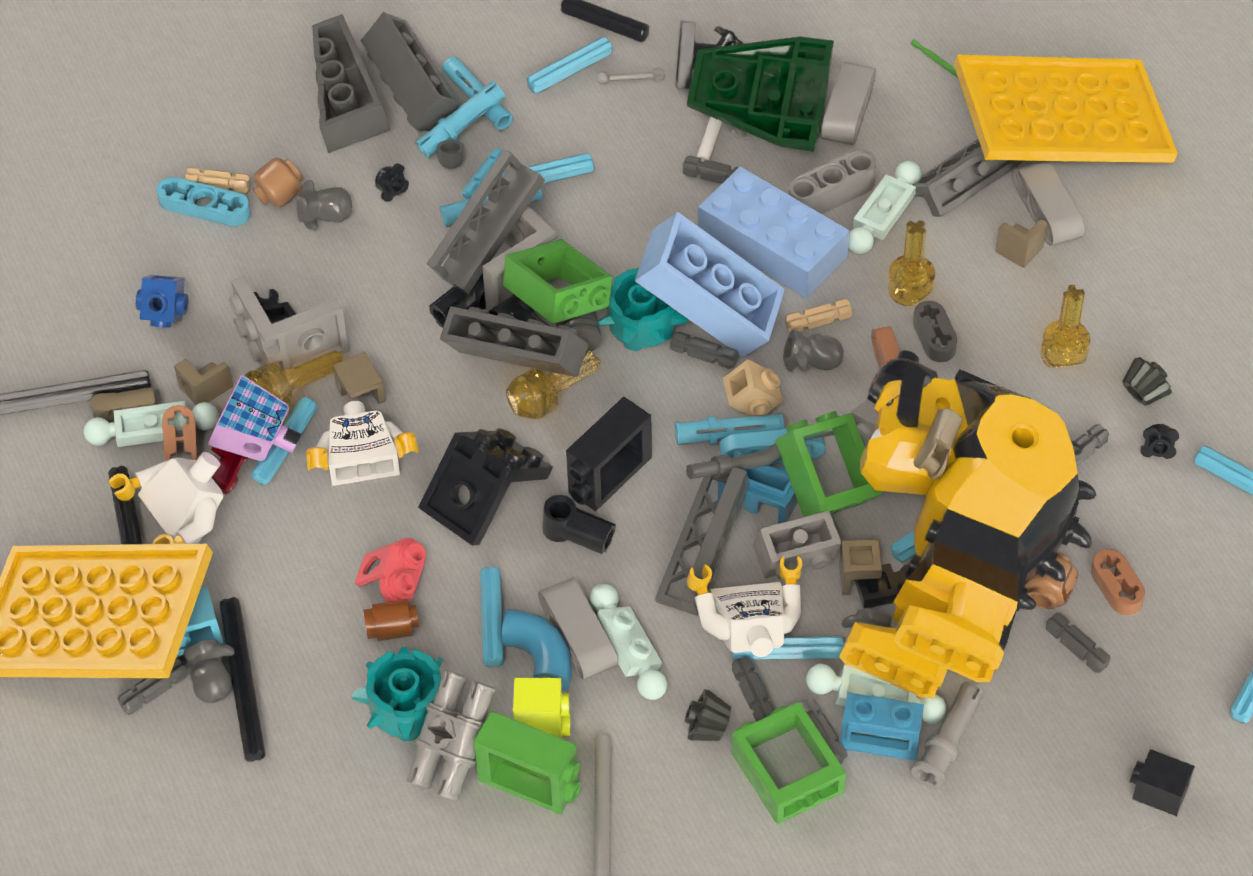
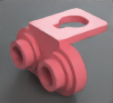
(397, 571)

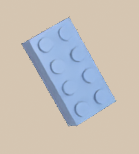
(774, 231)
(710, 284)

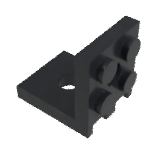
(486, 466)

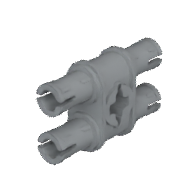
(450, 734)

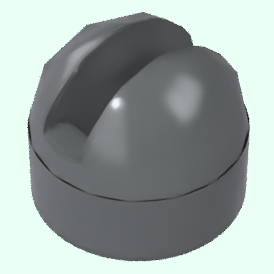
(450, 153)

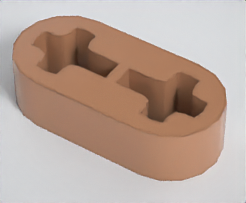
(884, 345)
(170, 437)
(1112, 584)

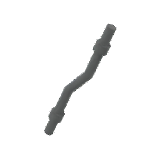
(721, 465)

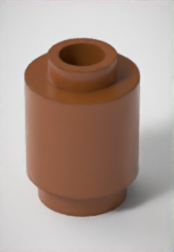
(390, 620)

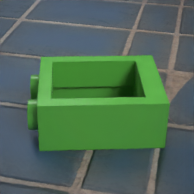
(527, 280)
(802, 471)
(527, 762)
(803, 793)

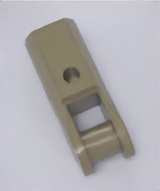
(106, 403)
(939, 440)

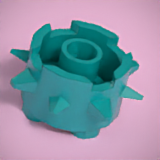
(638, 315)
(399, 691)

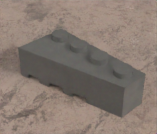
(346, 93)

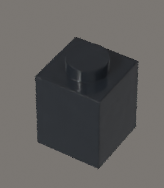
(1161, 782)

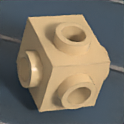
(753, 389)

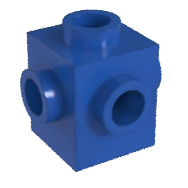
(162, 300)

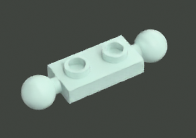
(884, 207)
(144, 424)
(629, 641)
(823, 679)

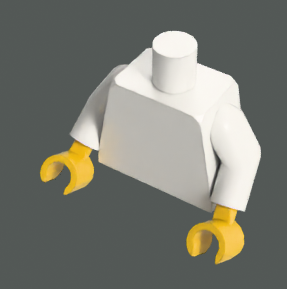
(178, 496)

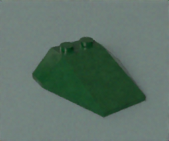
(766, 88)

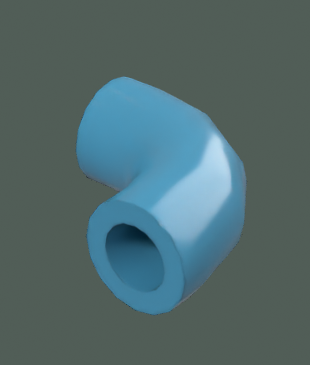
(541, 641)

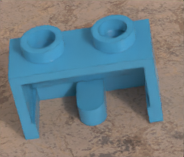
(768, 486)
(883, 720)

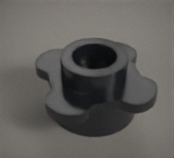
(391, 181)
(1159, 434)

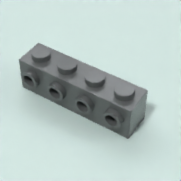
(409, 72)
(514, 341)

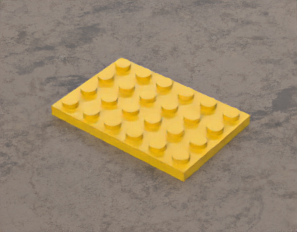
(1064, 109)
(97, 609)

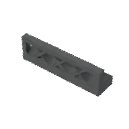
(960, 178)
(487, 224)
(711, 543)

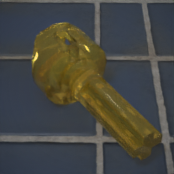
(912, 271)
(1066, 340)
(282, 383)
(543, 389)

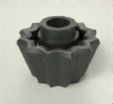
(1146, 381)
(707, 717)

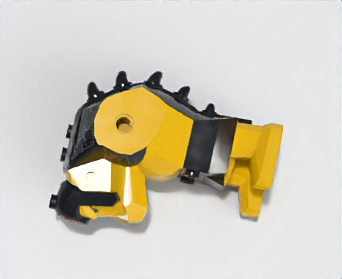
(980, 530)

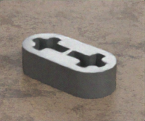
(928, 333)

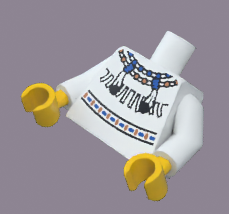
(360, 446)
(749, 615)

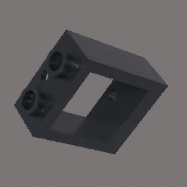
(609, 454)

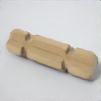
(221, 179)
(819, 315)

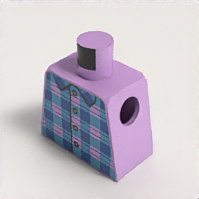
(253, 423)

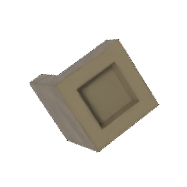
(1019, 243)
(357, 377)
(205, 383)
(859, 561)

